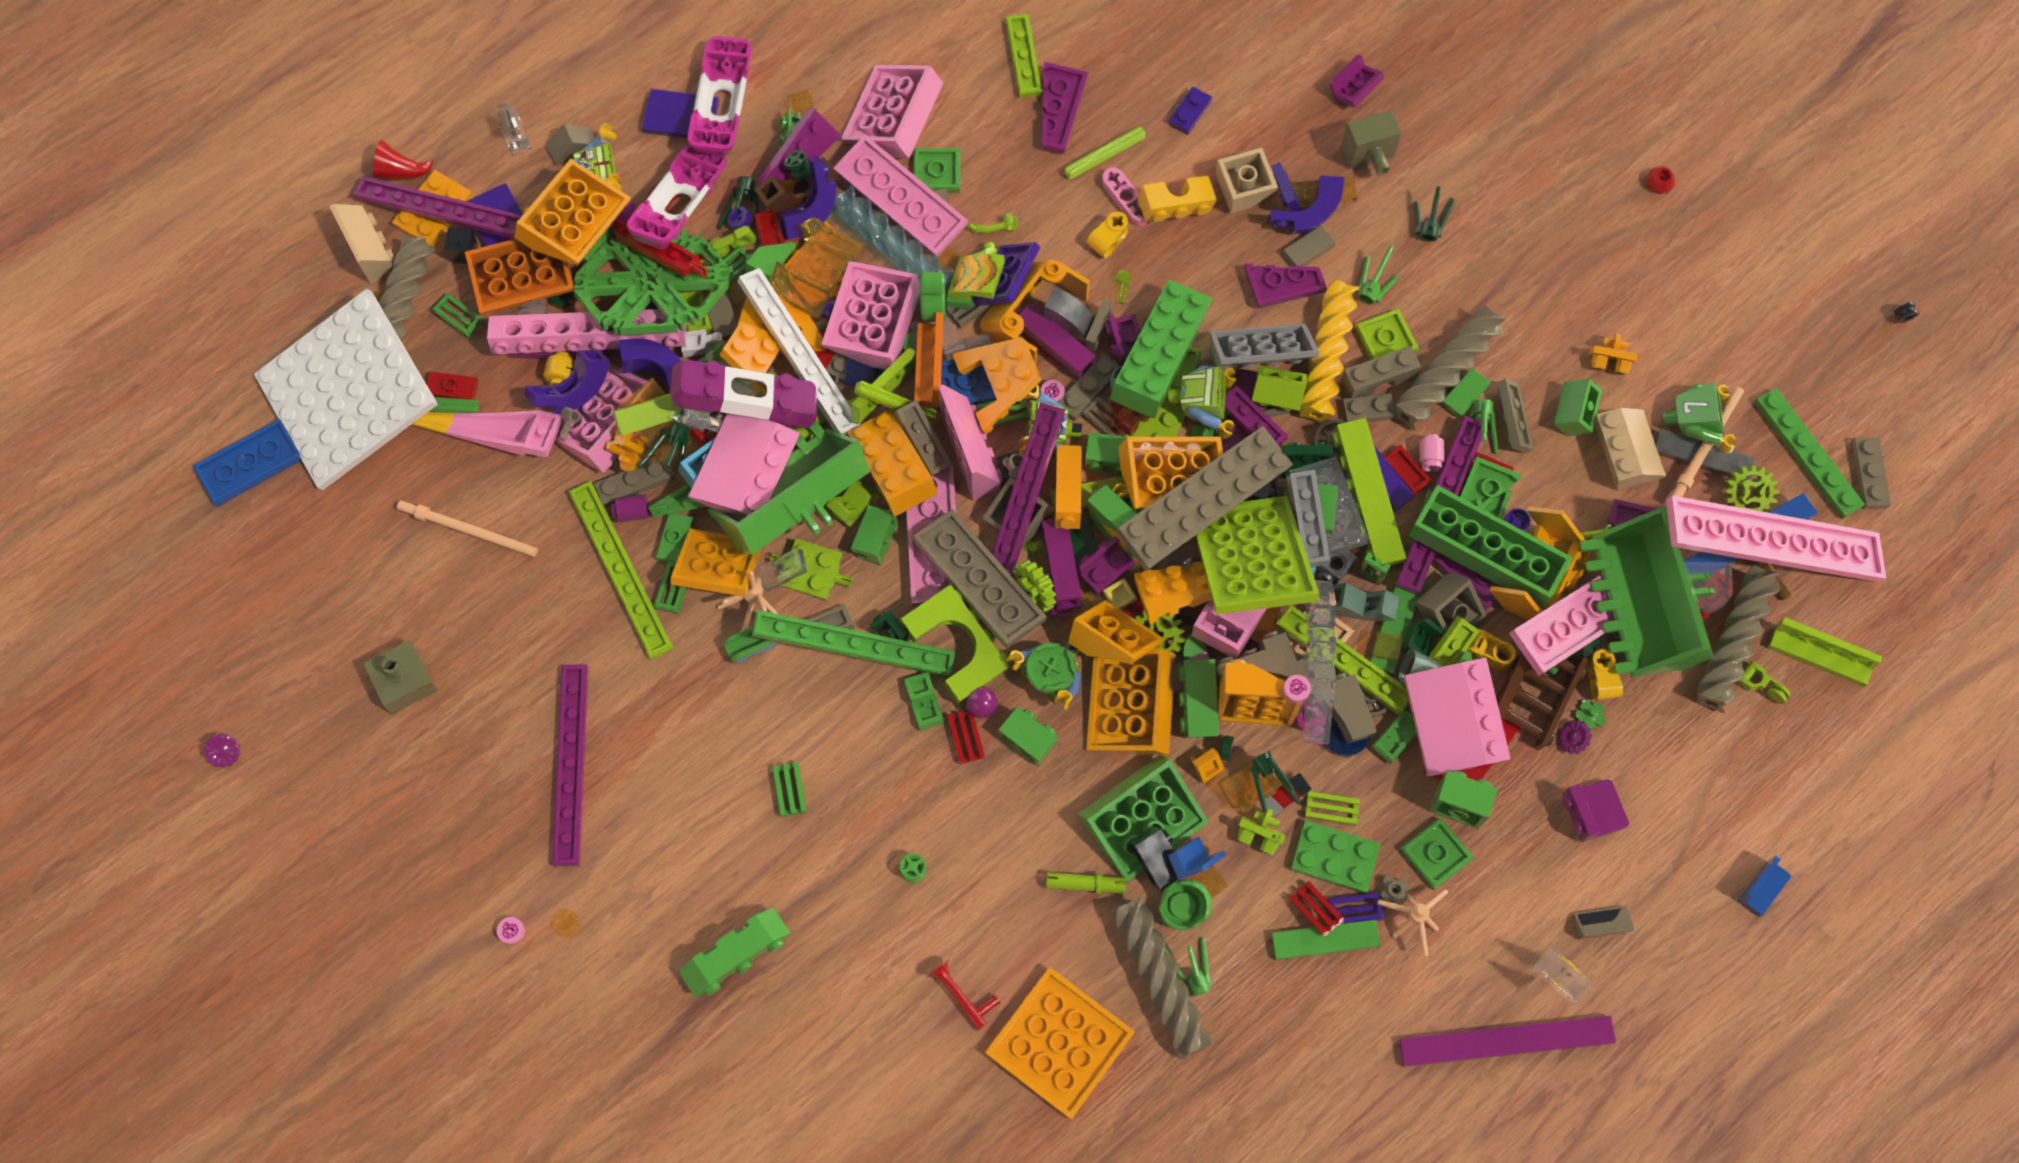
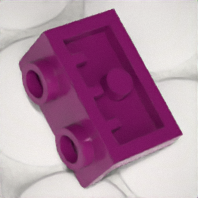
(1105, 566)

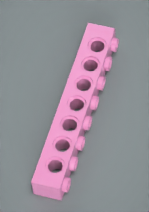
(567, 333)

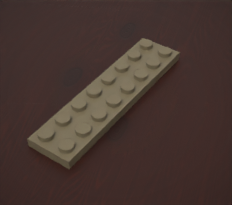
(1203, 498)

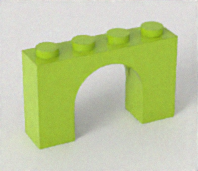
(949, 609)

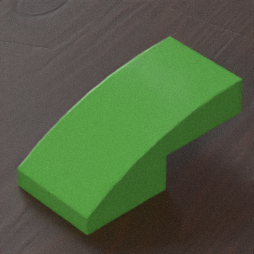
(924, 701)

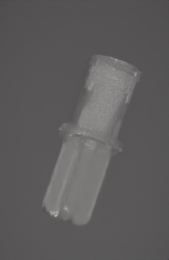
(978, 341)

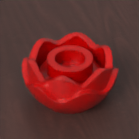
(1657, 185)

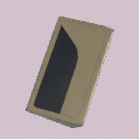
(1603, 922)

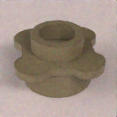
(1010, 463)
(1389, 895)

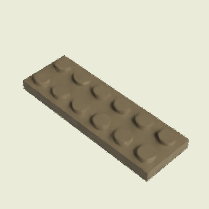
(979, 578)

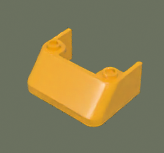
(1001, 320)
(1559, 532)

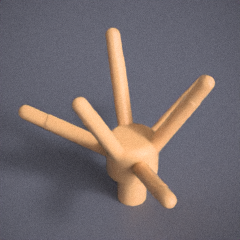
(753, 596)
(1418, 914)

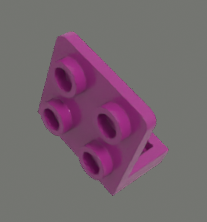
(1595, 809)

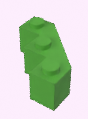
(734, 953)

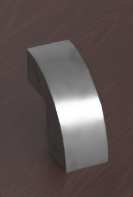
(1069, 312)

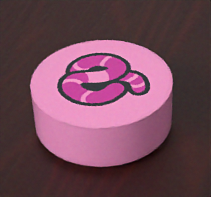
(1053, 389)
(1297, 688)
(511, 930)

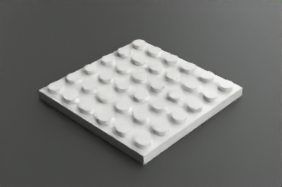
(345, 389)

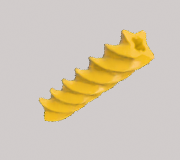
(1331, 345)

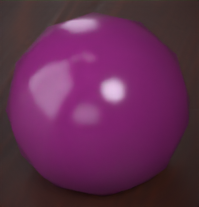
(981, 702)

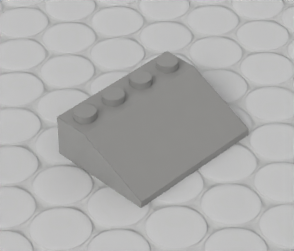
(1262, 346)

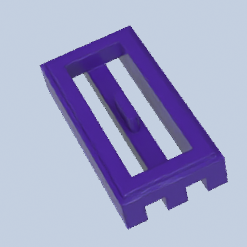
(1358, 898)

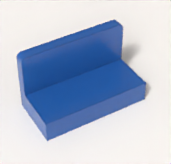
(1193, 858)
(1765, 887)

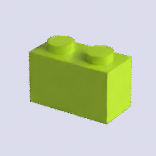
(1279, 388)

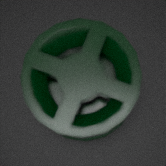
(798, 165)

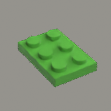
(1335, 857)

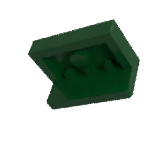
(1303, 455)

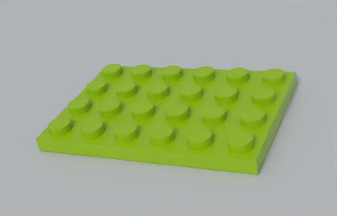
(1256, 558)

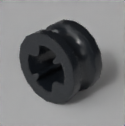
(1906, 312)

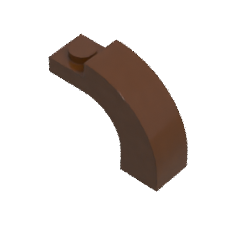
(788, 194)

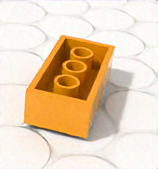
(894, 463)

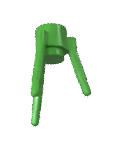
(1369, 291)
(1484, 413)
(1198, 981)

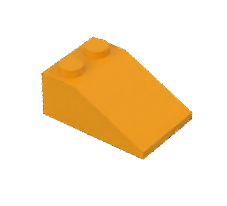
(1112, 634)

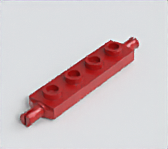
(672, 257)

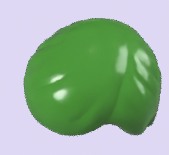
(1185, 904)

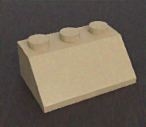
(364, 240)
(1629, 447)

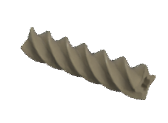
(403, 281)
(1446, 368)
(1734, 643)
(1159, 973)

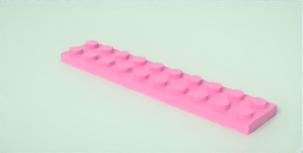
(1775, 539)

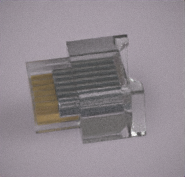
(513, 129)
(694, 419)

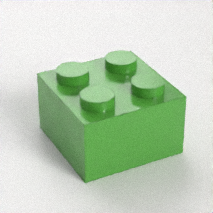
(1463, 799)

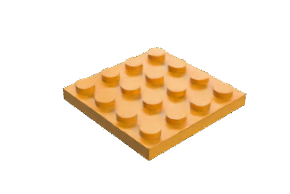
(1060, 1043)

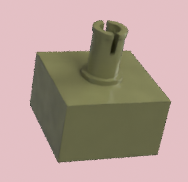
(1371, 141)
(400, 677)

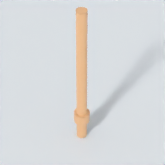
(1686, 480)
(423, 513)

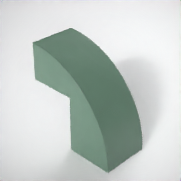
(1365, 606)

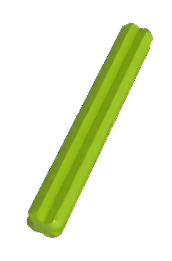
(1104, 152)
(888, 398)

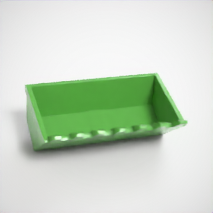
(810, 479)
(1649, 596)

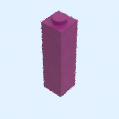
(1055, 342)
(1061, 565)

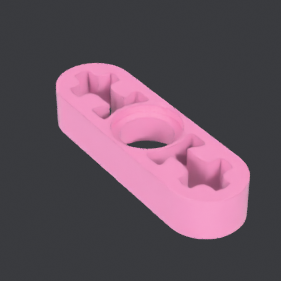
(1124, 187)

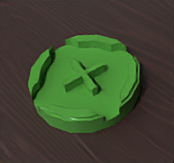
(1050, 668)

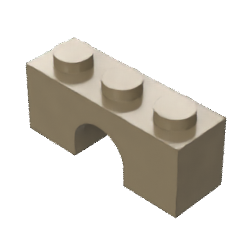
(1395, 367)

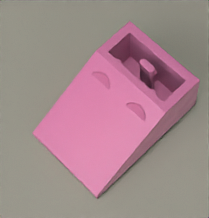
(1226, 631)

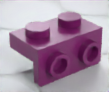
(1354, 82)
(1124, 334)

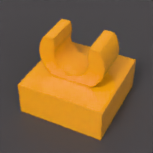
(1207, 765)

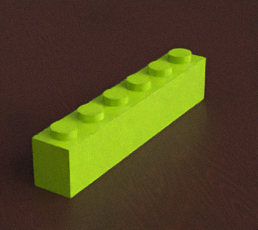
(1369, 490)

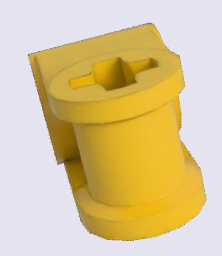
(1109, 234)
(1490, 648)
(1603, 679)

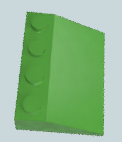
(1143, 800)

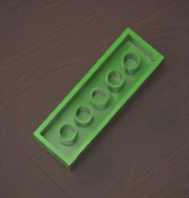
(1160, 349)
(1490, 546)

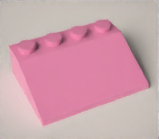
(894, 107)
(872, 314)
(597, 423)
(969, 444)
(743, 465)
(1457, 717)

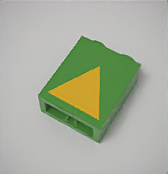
(1108, 513)

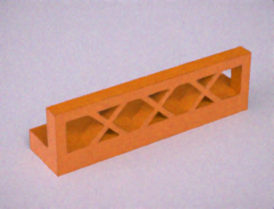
(928, 362)

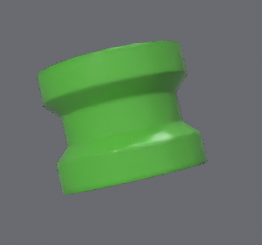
(911, 863)

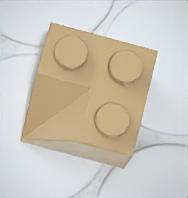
(1245, 179)

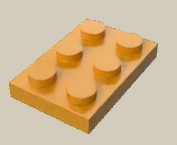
(426, 227)

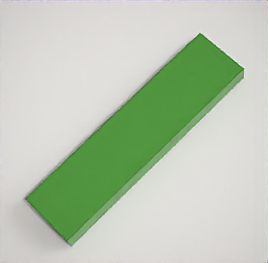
(1311, 943)

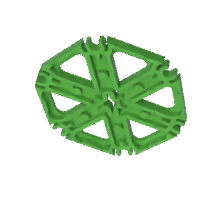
(639, 292)

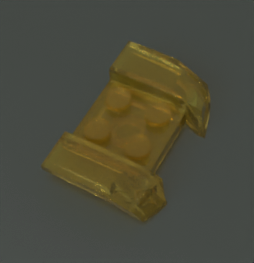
(816, 268)

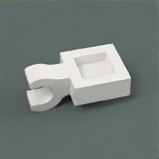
(698, 342)

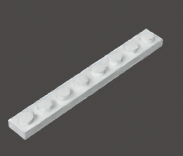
(797, 349)

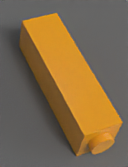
(1068, 487)

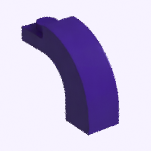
(1328, 196)
(817, 205)
(647, 356)
(577, 389)

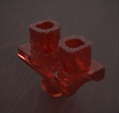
(1125, 420)

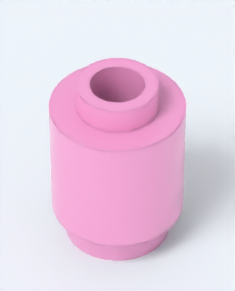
(1431, 453)

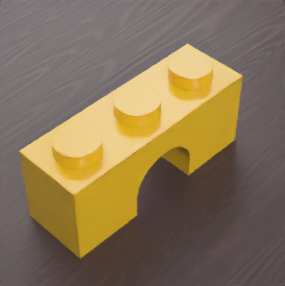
(1160, 204)

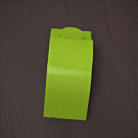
(854, 502)

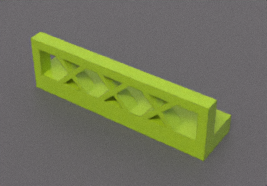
(1823, 651)

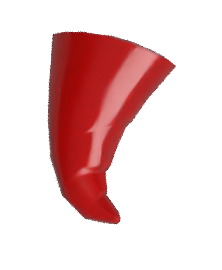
(392, 165)

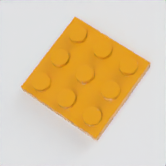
(713, 564)

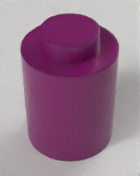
(631, 508)

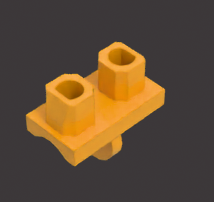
(1623, 359)
(629, 451)

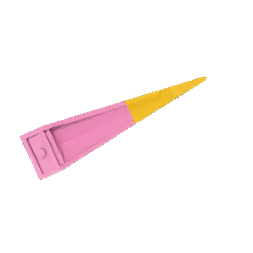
(509, 431)

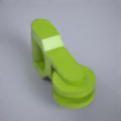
(740, 237)
(1777, 691)

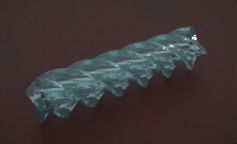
(887, 239)

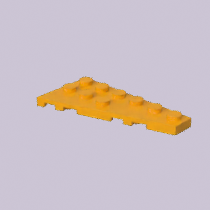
(1172, 588)

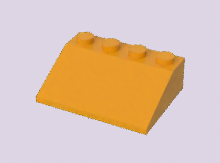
(570, 214)
(1161, 463)
(1253, 696)
(1132, 704)

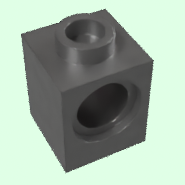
(1344, 560)

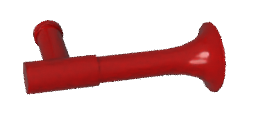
(974, 1014)

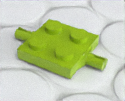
(821, 572)

